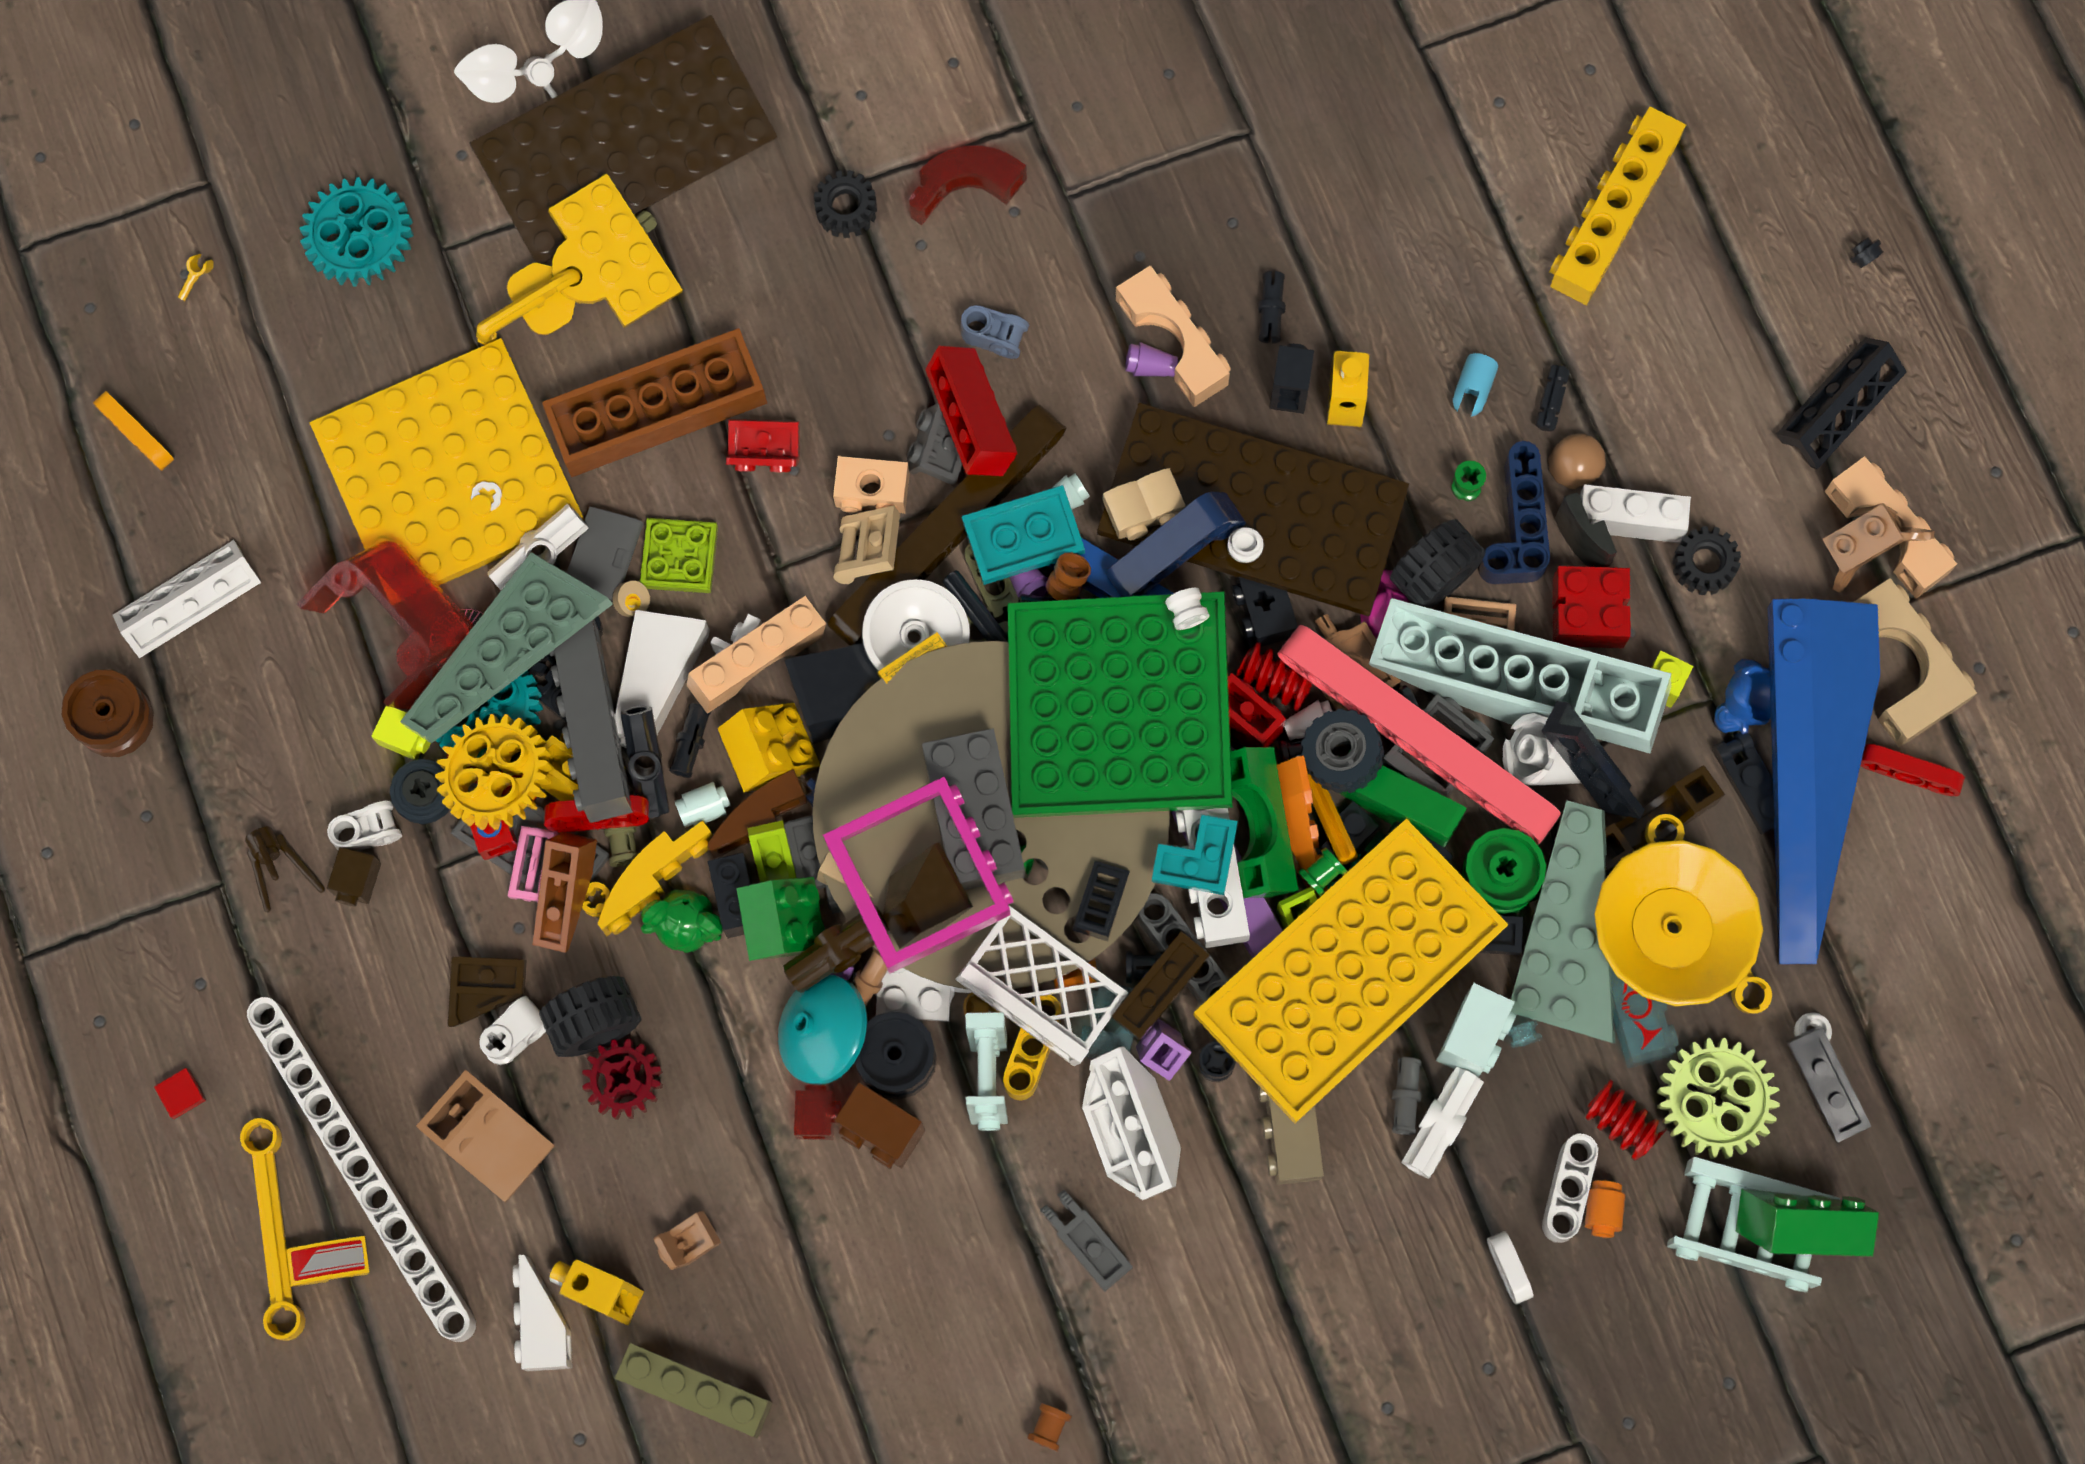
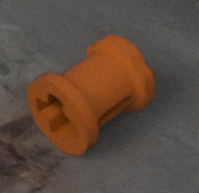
(1049, 1427)

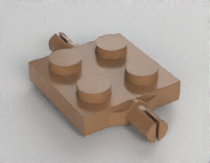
(1358, 645)

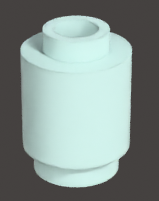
(702, 804)

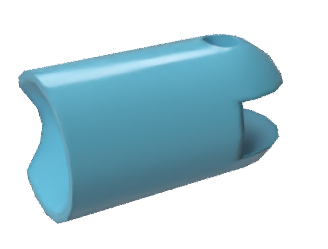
(1476, 379)

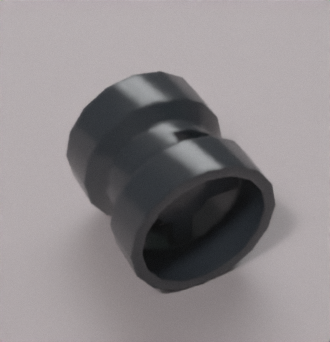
(1215, 1056)

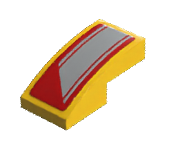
(327, 1261)

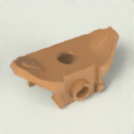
(1867, 539)

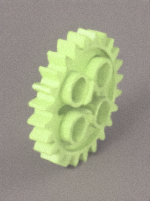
(1728, 1066)

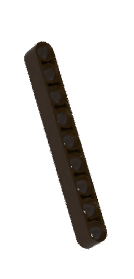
(944, 526)

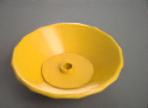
(1707, 902)

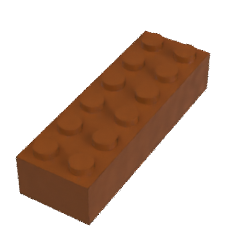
(655, 402)

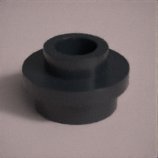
(1866, 252)

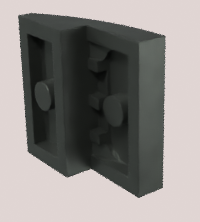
(1588, 541)

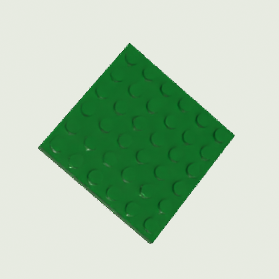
(1117, 707)

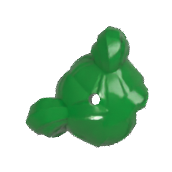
(682, 925)

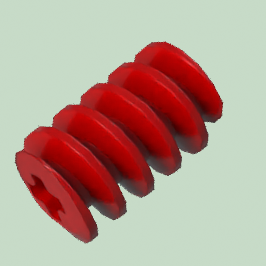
(1275, 675)
(1624, 1121)

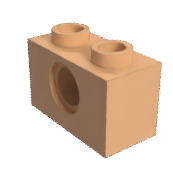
(855, 473)

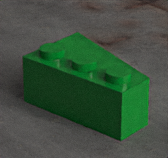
(1807, 1223)

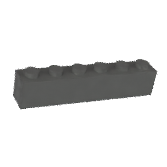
(591, 726)

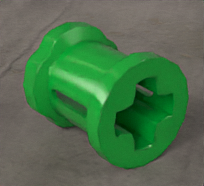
(1472, 471)
(1322, 871)

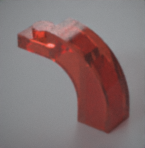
(966, 168)

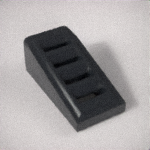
(1092, 928)

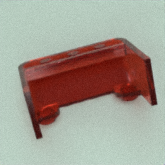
(411, 598)

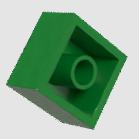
(780, 917)

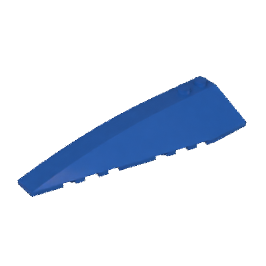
(1821, 711)

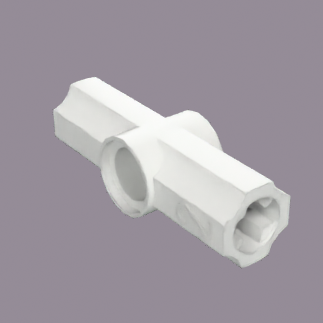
(554, 534)
(1442, 1122)

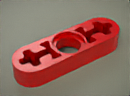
(1912, 770)
(564, 816)

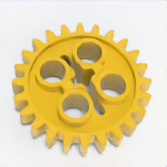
(485, 802)

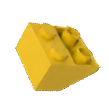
(767, 744)

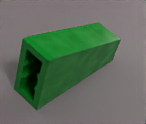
(1400, 798)

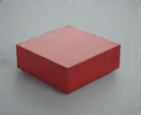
(180, 1093)

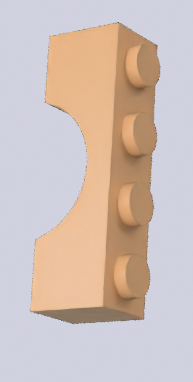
(1149, 302)
(1865, 488)
(738, 663)

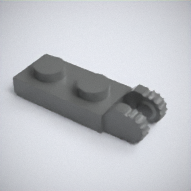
(804, 854)
(1089, 1244)

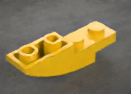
(639, 881)

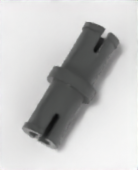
(1406, 1096)

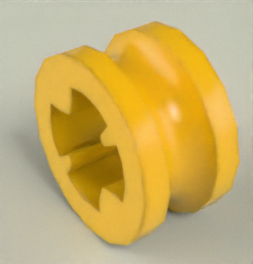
(593, 887)

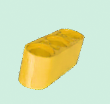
(1030, 1065)

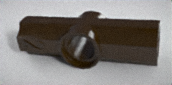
(833, 952)

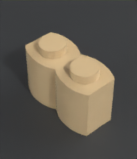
(1143, 504)

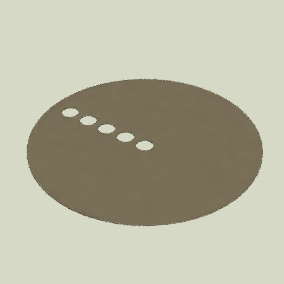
(881, 758)

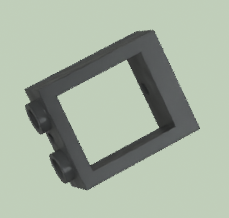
(1450, 713)

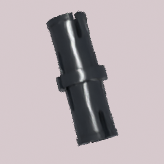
(1271, 307)
(689, 741)

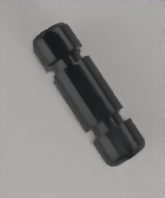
(1552, 398)

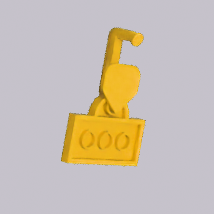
(607, 251)

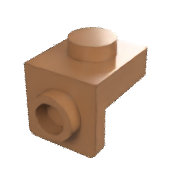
(687, 1241)

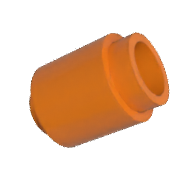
(1605, 1208)

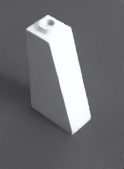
(658, 663)

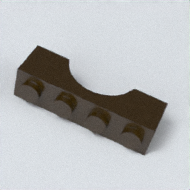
(1683, 800)

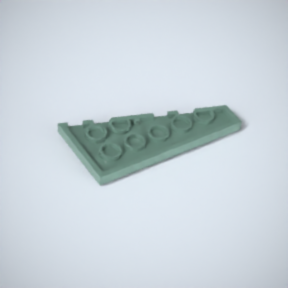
(518, 629)
(1562, 968)

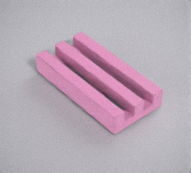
(527, 894)

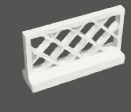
(1023, 1012)

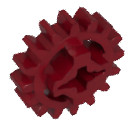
(613, 1093)

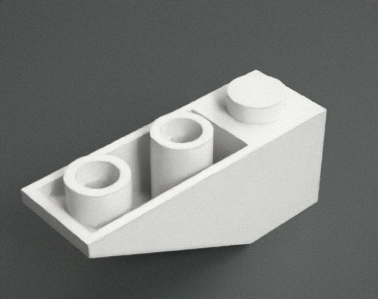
(543, 1330)

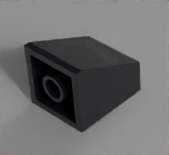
(830, 685)

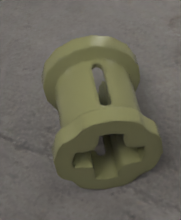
(622, 845)

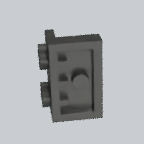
(934, 448)

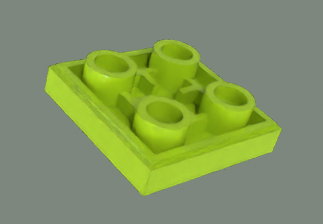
(679, 555)

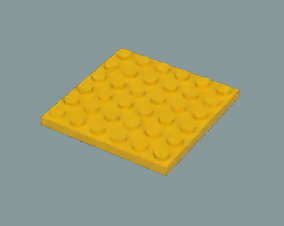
(423, 446)

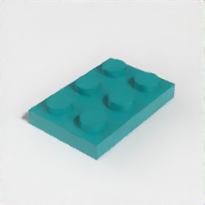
(1022, 534)

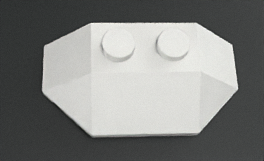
(1131, 1124)

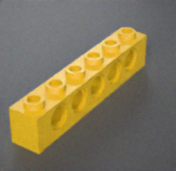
(1579, 279)

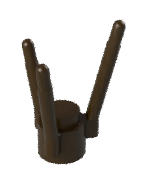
(265, 849)

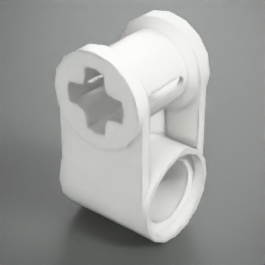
(367, 827)
(515, 1029)

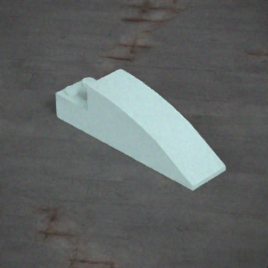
(1520, 674)

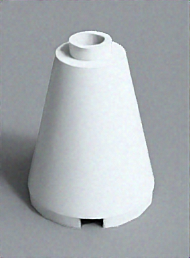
(1532, 756)

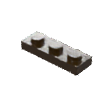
(1160, 986)

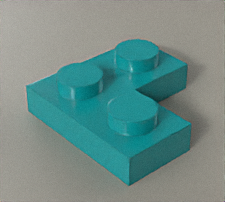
(1202, 868)

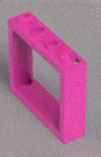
(982, 860)

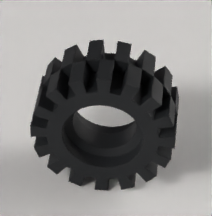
(845, 185)
(1706, 540)

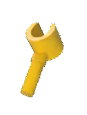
(194, 273)

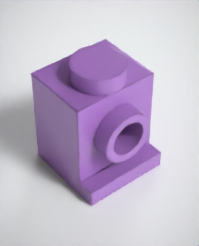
(1163, 1050)

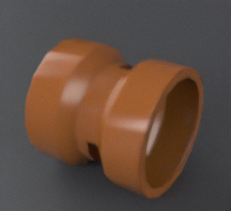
(1068, 577)

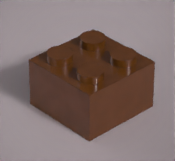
(879, 1126)

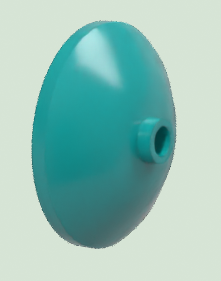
(822, 1030)

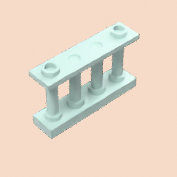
(987, 1037)
(1706, 1176)

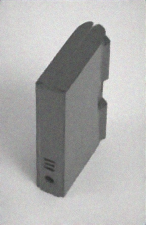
(605, 550)

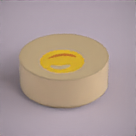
(630, 597)

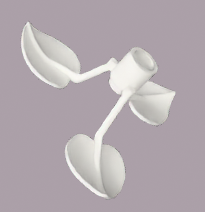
(491, 68)

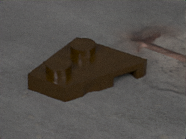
(483, 986)

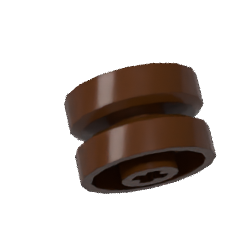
(107, 713)

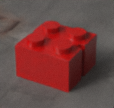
(1593, 608)

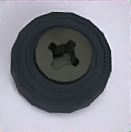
(427, 804)

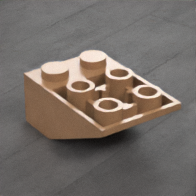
(485, 1136)

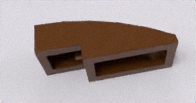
(758, 809)

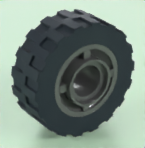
(1336, 730)

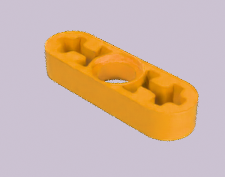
(133, 431)

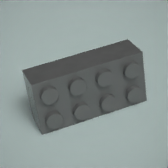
(976, 769)

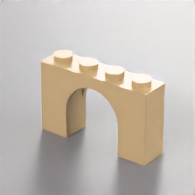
(1941, 682)

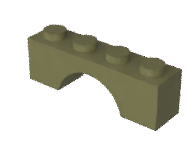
(693, 1390)

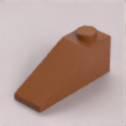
(563, 888)

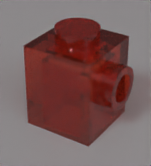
(815, 1113)

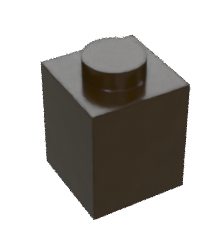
(353, 877)

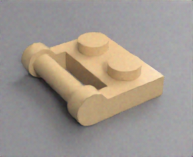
(876, 543)

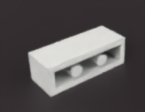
(1638, 512)

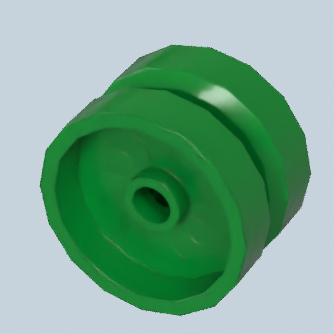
(1512, 853)

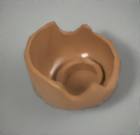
(1577, 461)

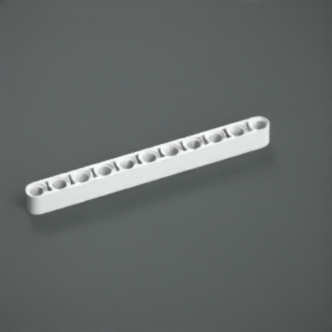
(374, 1180)

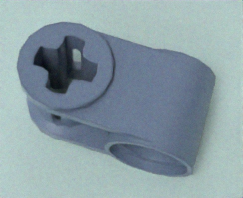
(996, 331)

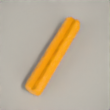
(1332, 823)

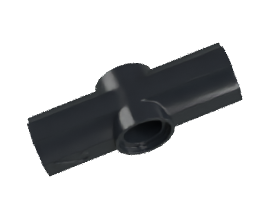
(642, 741)

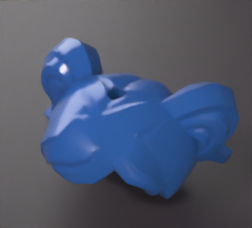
(1745, 698)

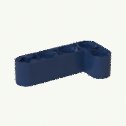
(1521, 512)
(1189, 531)

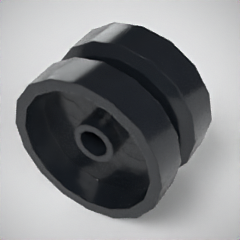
(902, 1076)

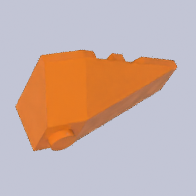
(1297, 806)

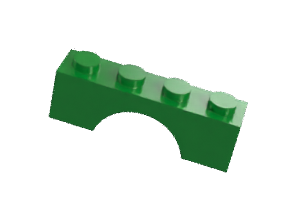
(1269, 862)

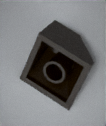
(924, 897)

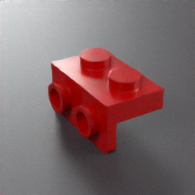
(763, 444)

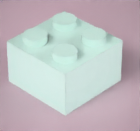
(1476, 1029)

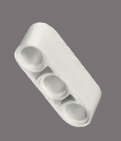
(1577, 1171)

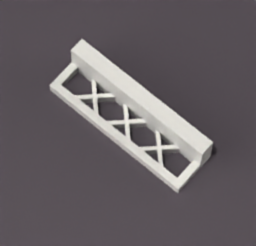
(186, 599)

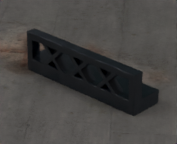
(1841, 393)
(1590, 762)

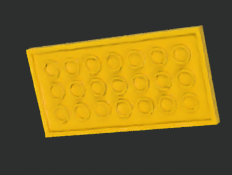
(1350, 970)

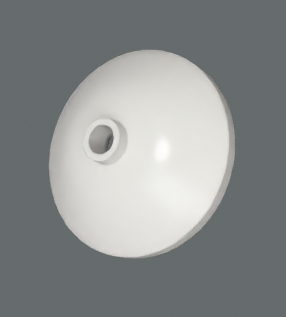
(907, 608)

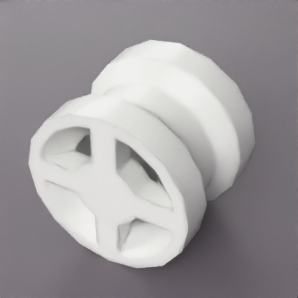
(1187, 608)

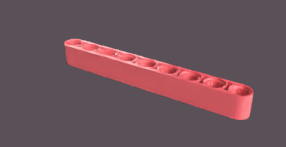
(1419, 734)

